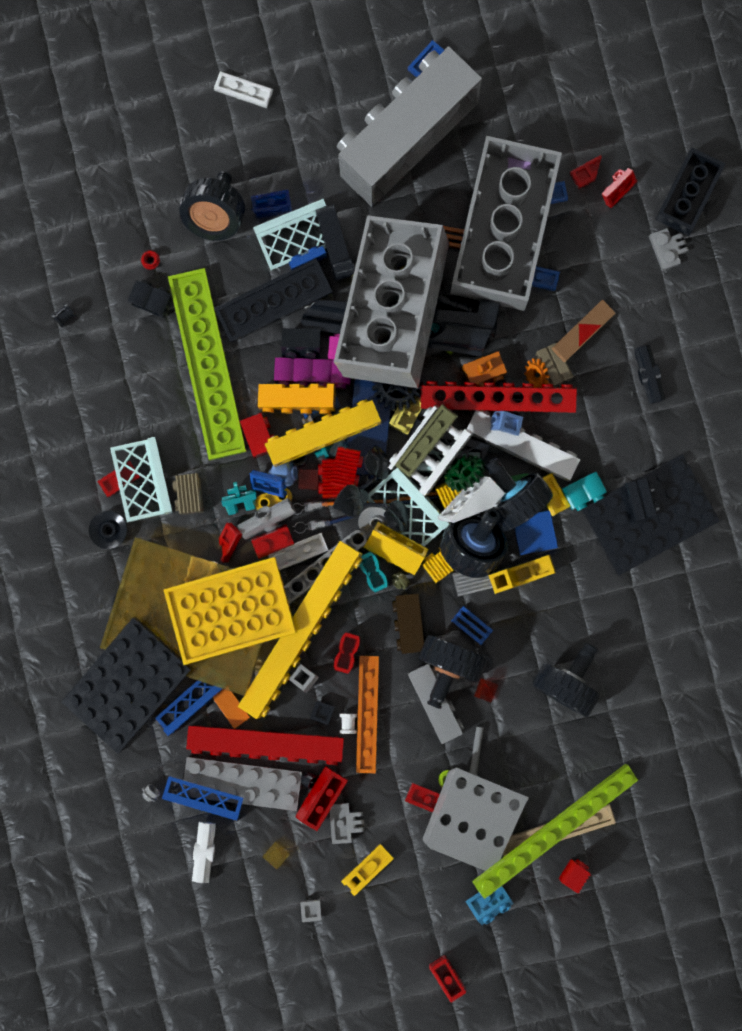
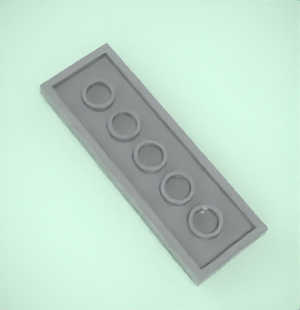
(255, 784)

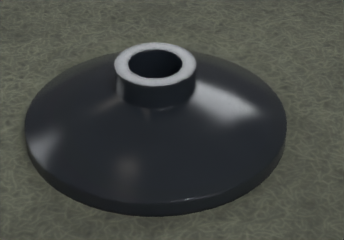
(98, 528)

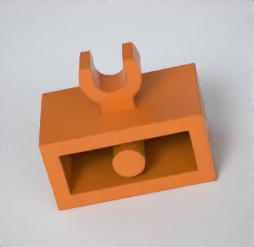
(485, 369)

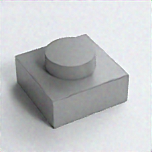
(311, 910)

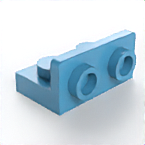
(488, 908)

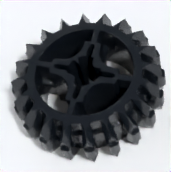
(401, 391)

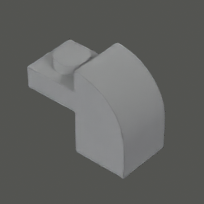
(302, 677)

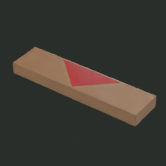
(583, 331)

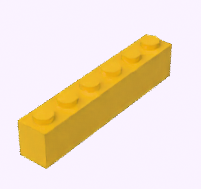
(323, 433)

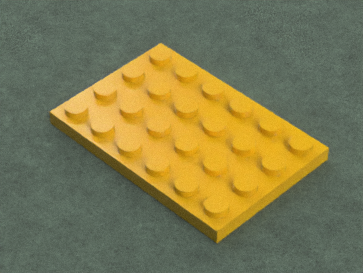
(229, 611)

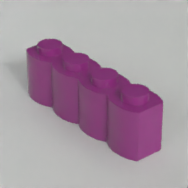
(309, 371)

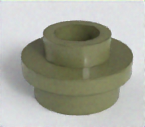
(400, 580)

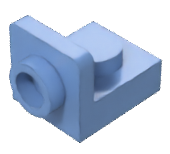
(506, 422)

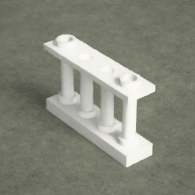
(449, 453)

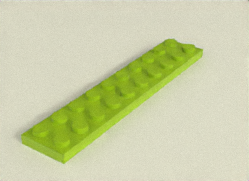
(207, 364)

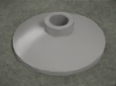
(367, 519)

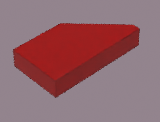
(586, 173)
(228, 540)

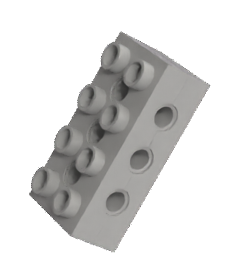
(377, 284)

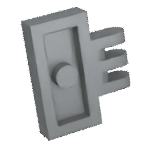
(667, 248)
(344, 823)

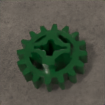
(464, 473)

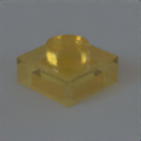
(276, 855)

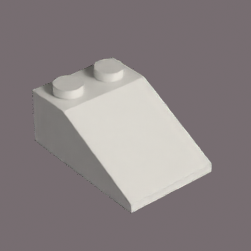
(472, 501)

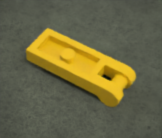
(368, 869)

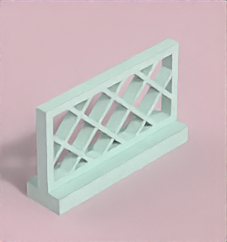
(286, 221)
(157, 474)
(422, 502)

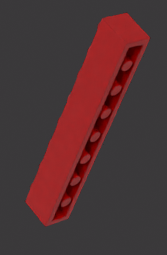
(265, 743)

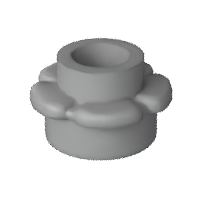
(150, 793)

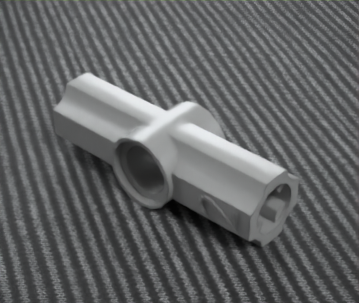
(266, 518)

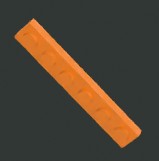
(367, 714)

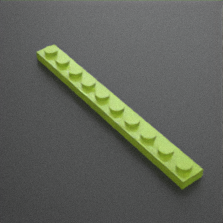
(554, 831)

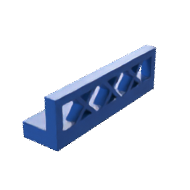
(193, 708)
(200, 805)

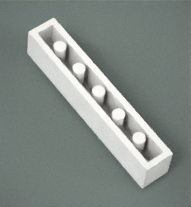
(525, 447)

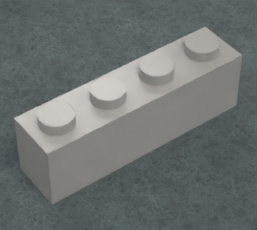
(441, 719)

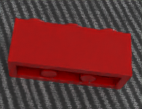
(321, 798)

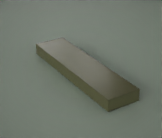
(426, 440)

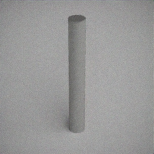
(476, 750)

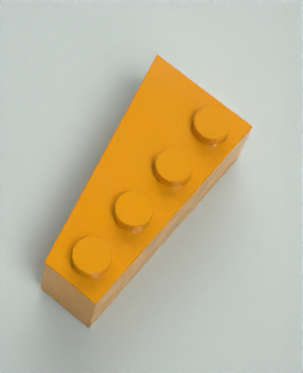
(297, 398)

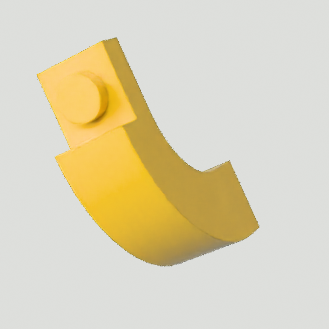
(522, 574)

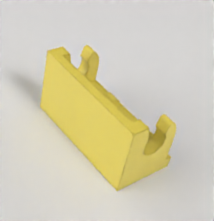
(405, 419)

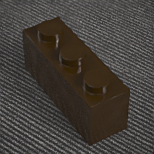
(408, 623)

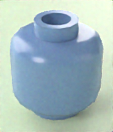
(285, 471)

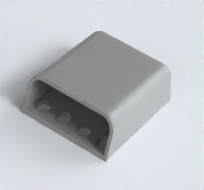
(473, 821)

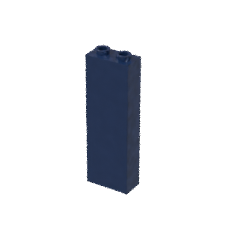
(375, 436)

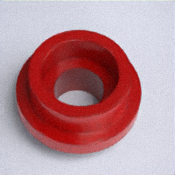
(150, 254)

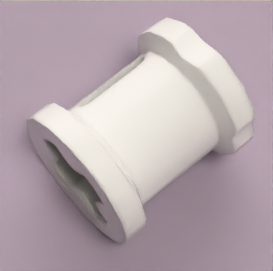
(348, 723)

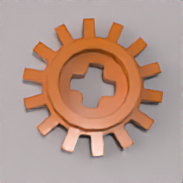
(536, 367)

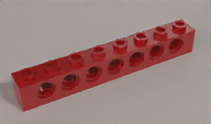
(568, 404)

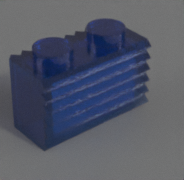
(271, 204)

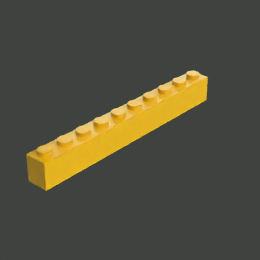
(307, 622)

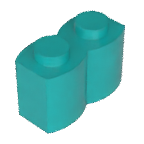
(583, 491)
(375, 576)

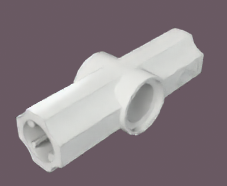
(204, 852)

